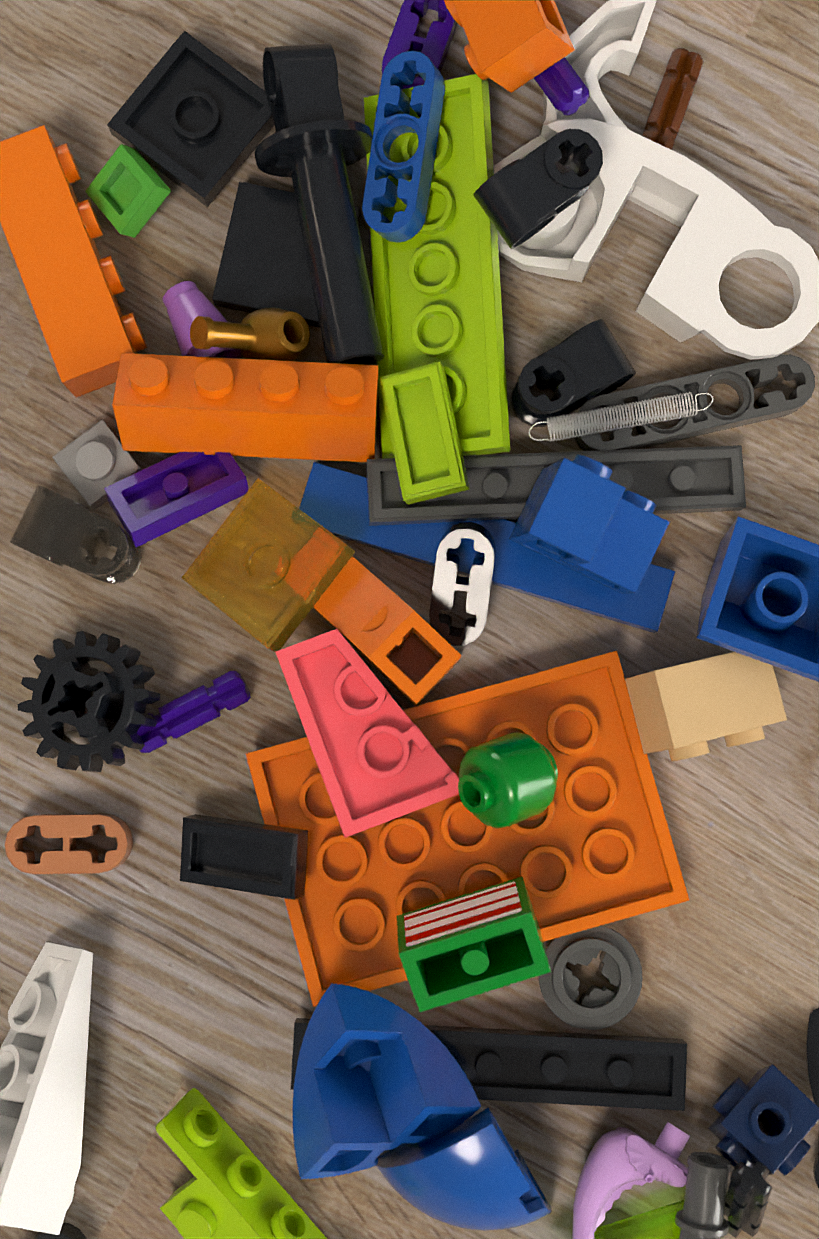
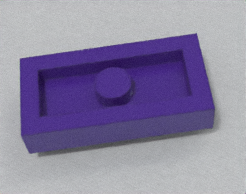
(175, 493)

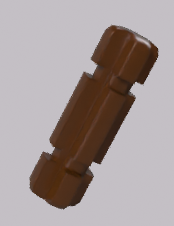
(673, 97)

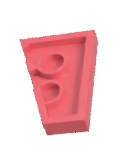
(361, 738)

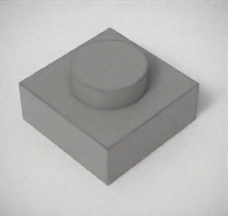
(95, 463)

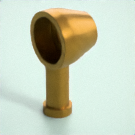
(260, 335)

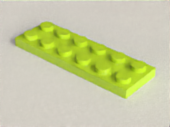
(443, 286)

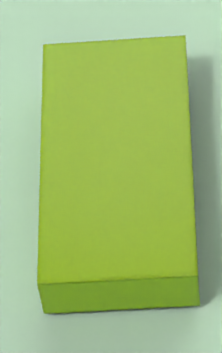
(423, 433)

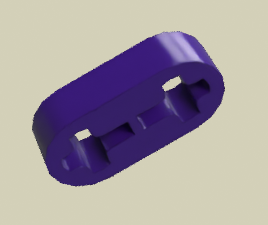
(406, 34)

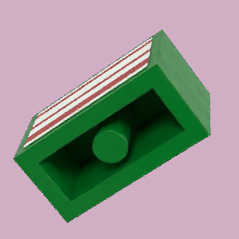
(471, 944)

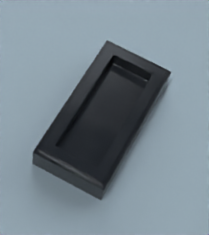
(244, 856)

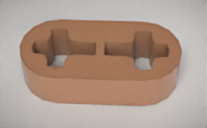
(69, 859)

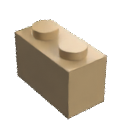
(705, 701)

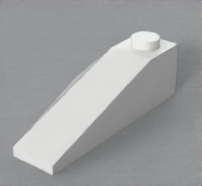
(44, 1090)

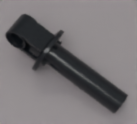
(314, 149)

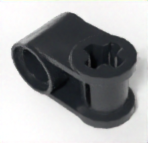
(533, 191)
(576, 370)

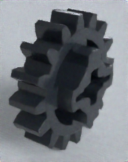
(113, 711)

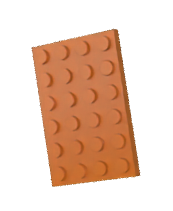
(584, 859)

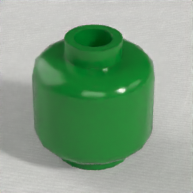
(507, 779)

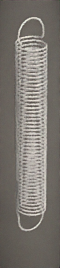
(574, 426)

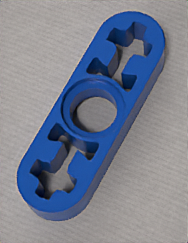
(390, 122)

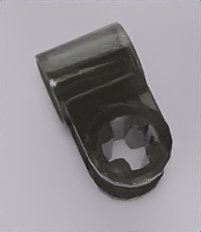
(71, 536)

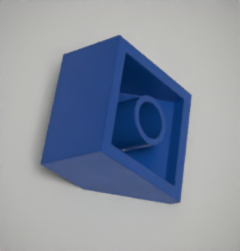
(764, 598)

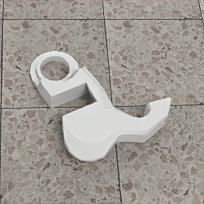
(713, 218)

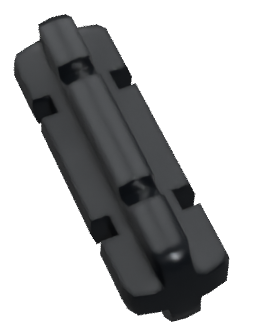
(747, 1198)

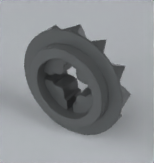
(598, 1006)

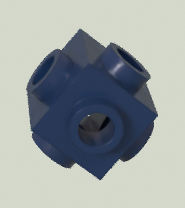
(781, 1109)

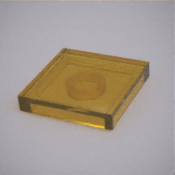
(268, 565)

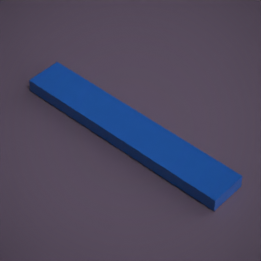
(341, 506)

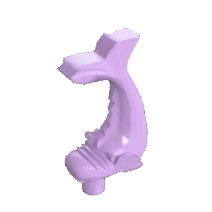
(617, 1164)

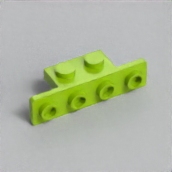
(230, 1187)

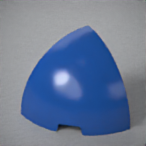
(370, 1084)
(467, 1178)

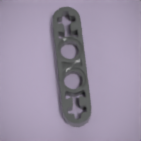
(770, 404)

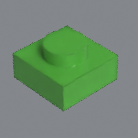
(127, 191)

